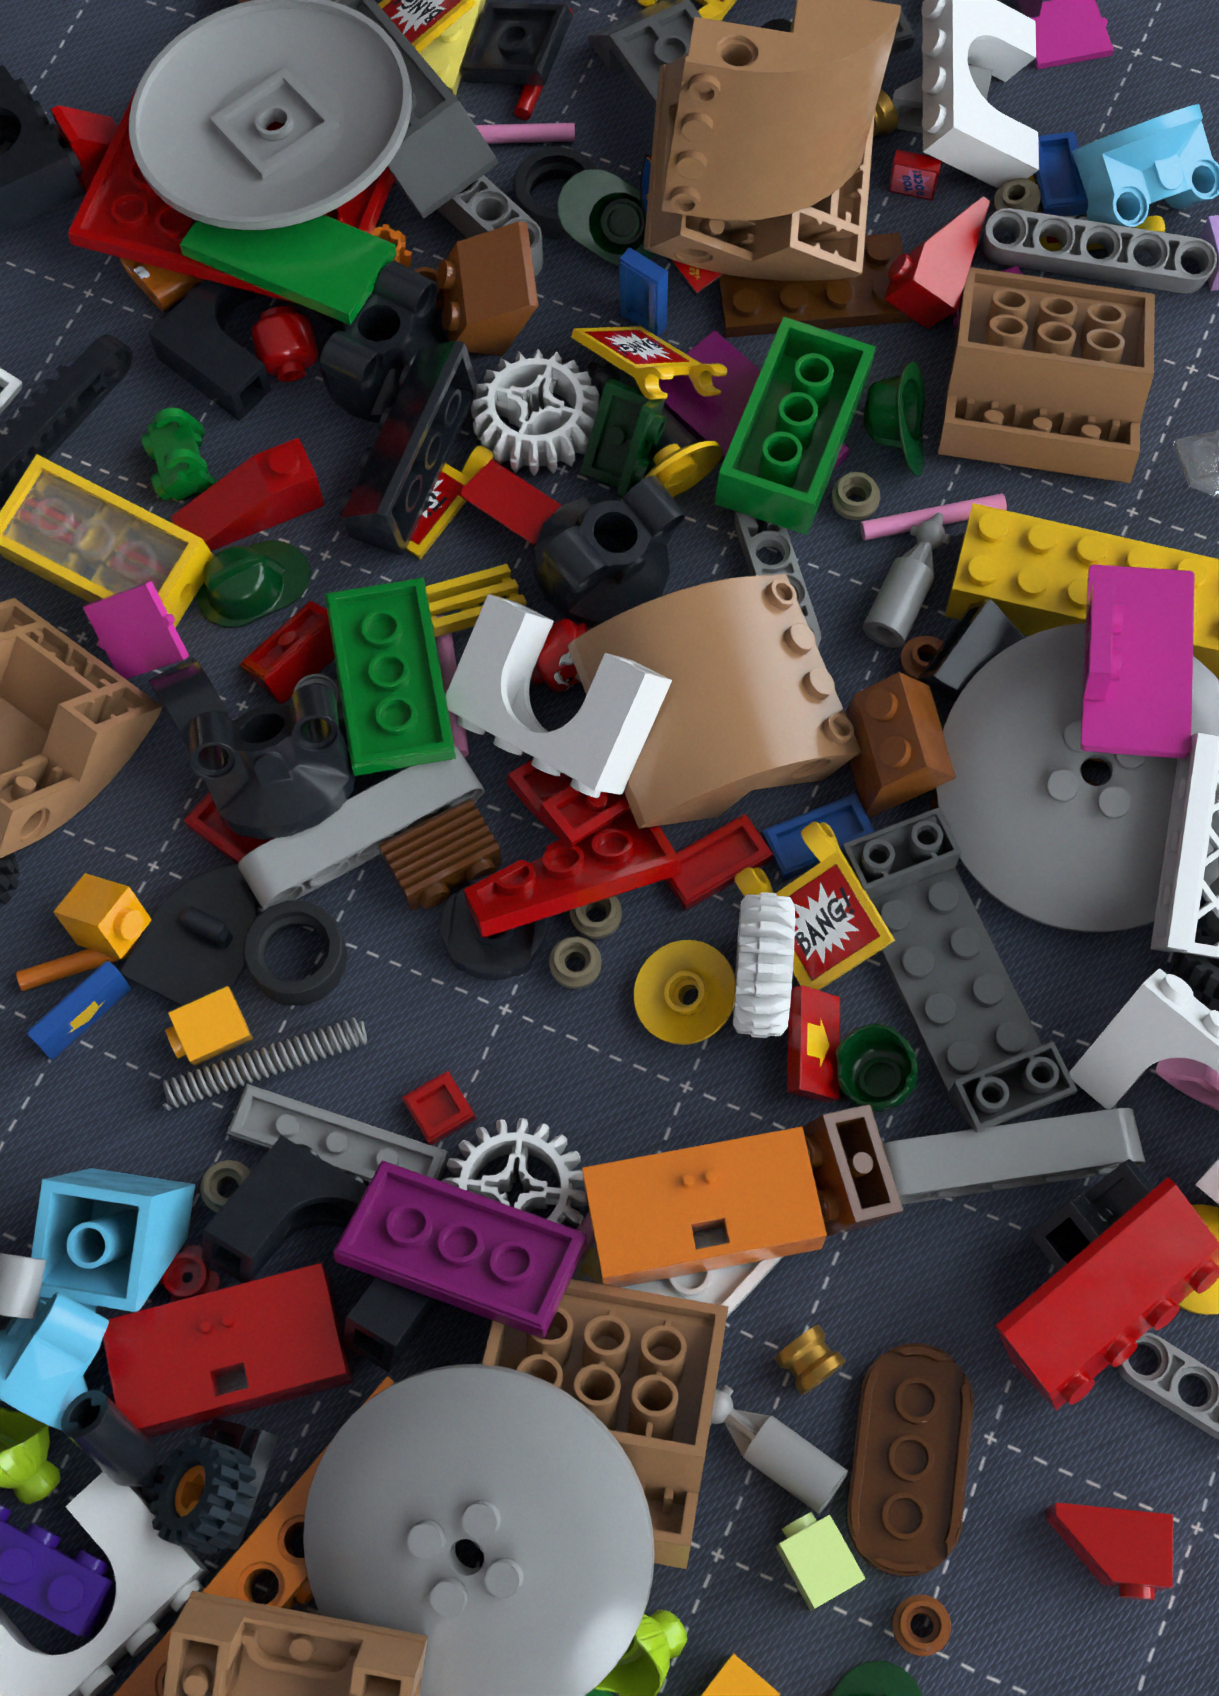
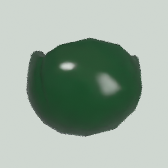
(876, 1067)

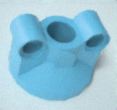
(1148, 164)
(48, 1356)

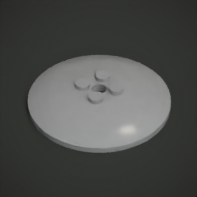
(262, 62)
(1027, 816)
(525, 1479)

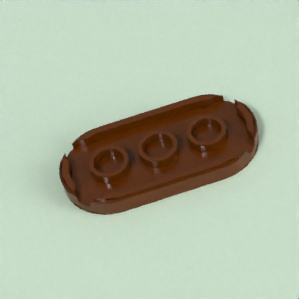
(910, 1460)

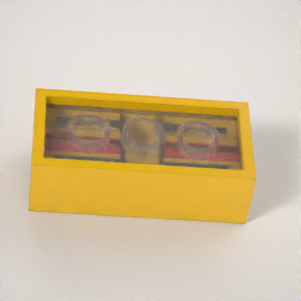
(97, 540)

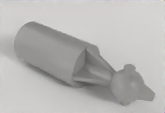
(905, 586)
(780, 1452)

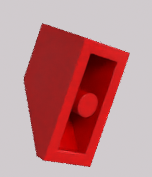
(88, 137)
(1119, 1546)

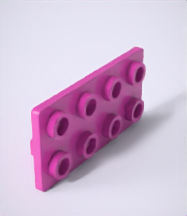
(1138, 661)

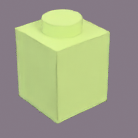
(818, 1559)

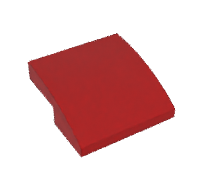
(562, 808)

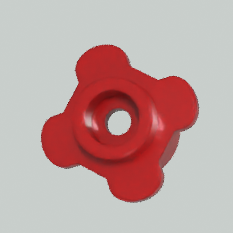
(189, 1262)

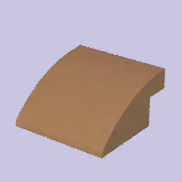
(1049, 375)
(647, 1375)

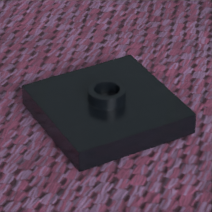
(516, 43)

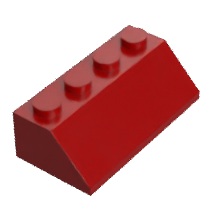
(1111, 1296)

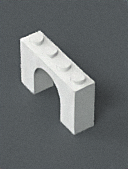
(956, 117)
(493, 696)
(1153, 1026)
(150, 1582)

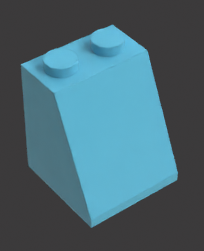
(109, 1235)

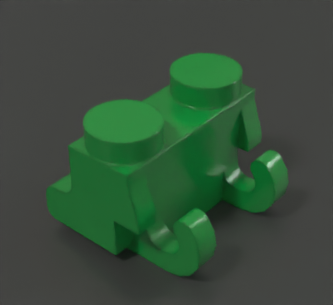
(174, 446)

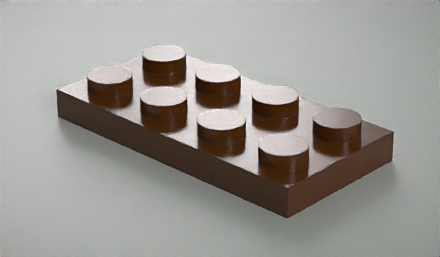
(759, 305)

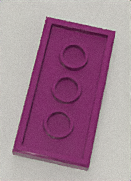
(716, 416)
(461, 1248)

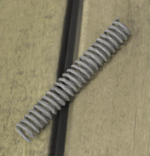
(358, 1033)

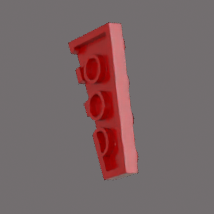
(568, 877)

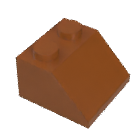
(488, 289)
(898, 743)

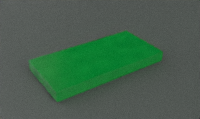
(308, 262)
(389, 677)

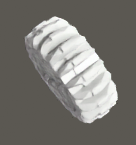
(521, 391)
(764, 965)
(518, 1147)

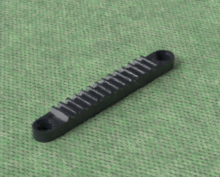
(61, 408)

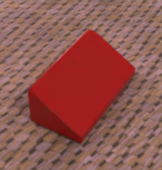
(509, 500)
(292, 652)

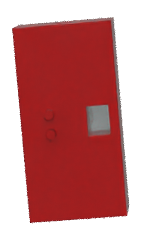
(227, 1351)

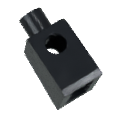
(971, 644)

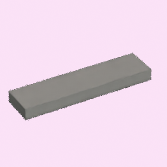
(335, 1138)

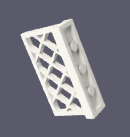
(1187, 850)

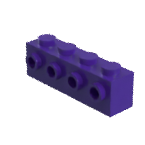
(50, 1581)

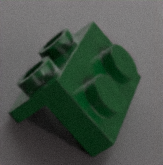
(623, 436)

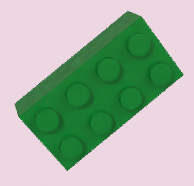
(794, 425)

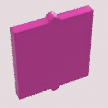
(1070, 33)
(136, 630)

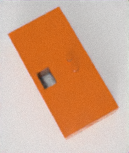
(703, 1208)

